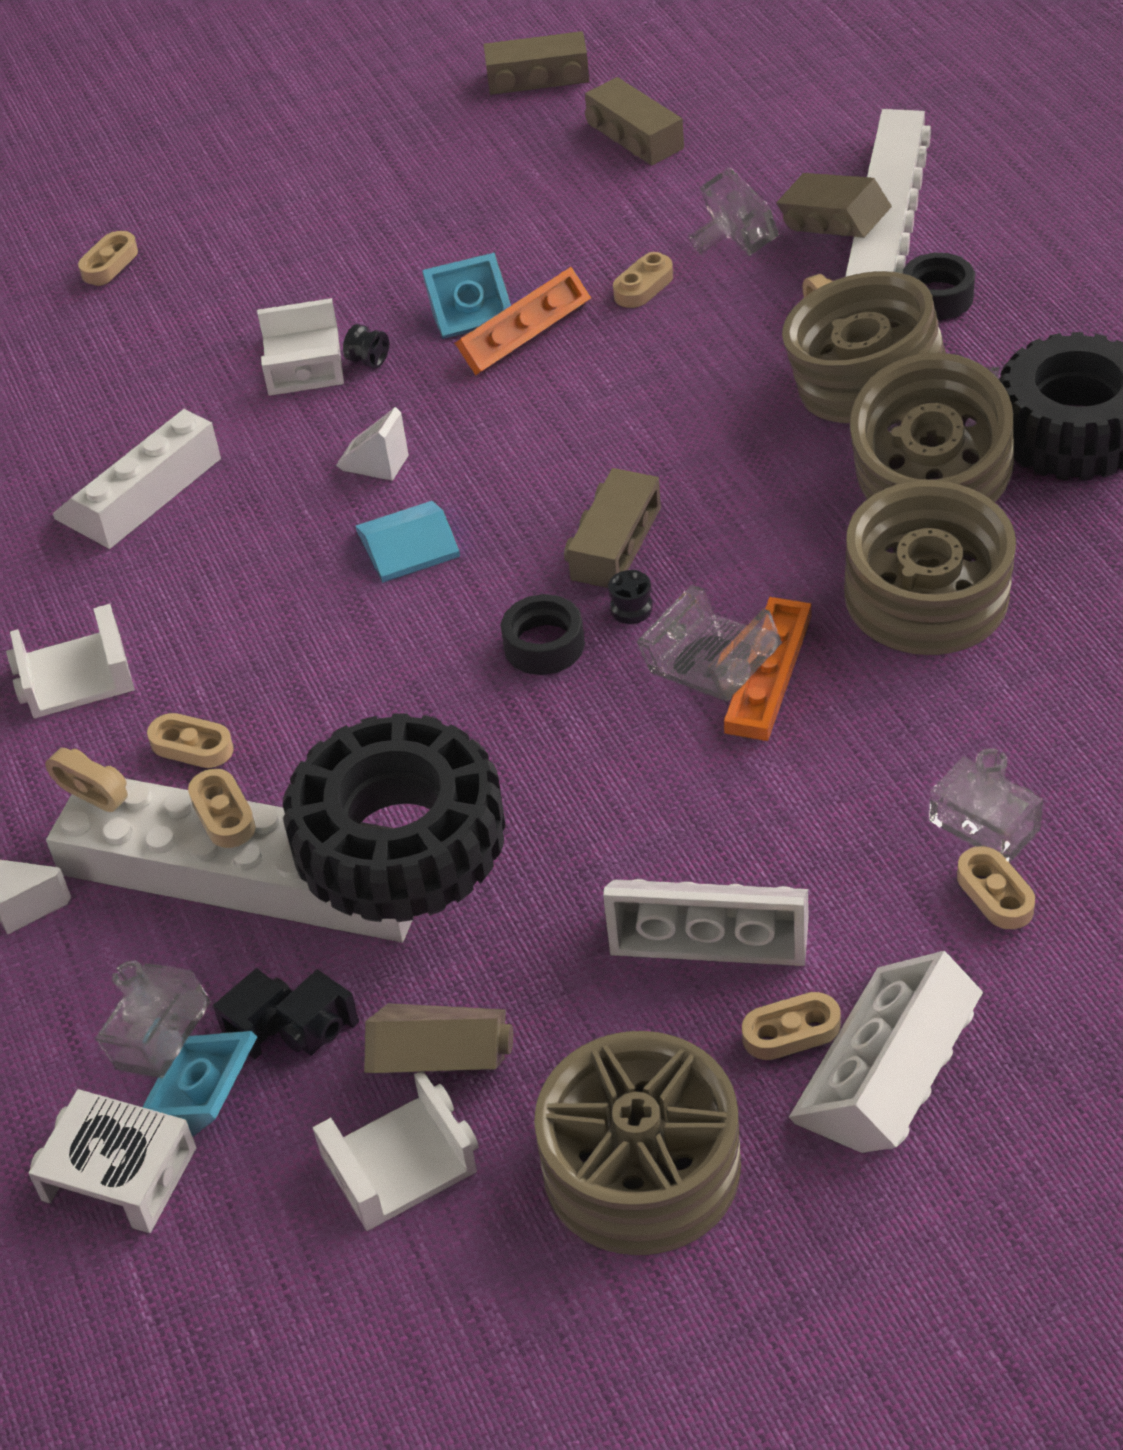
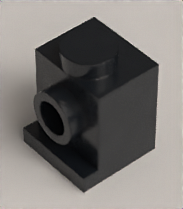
(252, 1007)
(315, 1013)

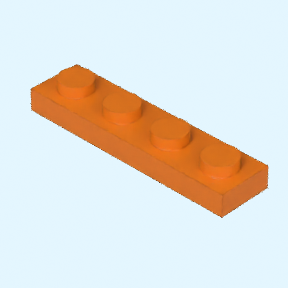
(522, 320)
(760, 698)

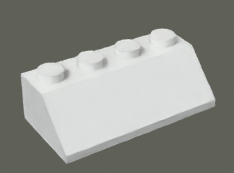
(142, 480)
(707, 922)
(888, 1053)

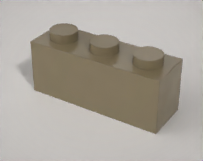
(536, 62)
(634, 121)
(833, 204)
(613, 527)

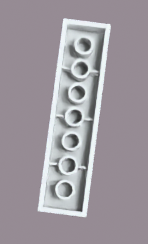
(163, 849)

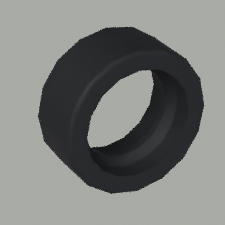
(947, 269)
(544, 657)

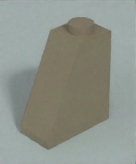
(435, 1038)

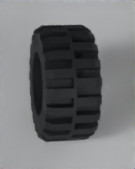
(1065, 373)

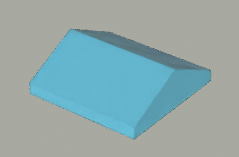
(465, 294)
(408, 540)
(201, 1077)

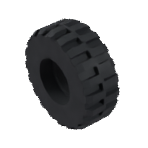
(405, 867)

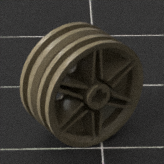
(853, 331)
(930, 403)
(928, 590)
(638, 1110)

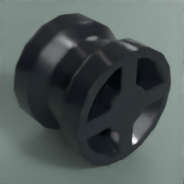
(366, 346)
(630, 596)

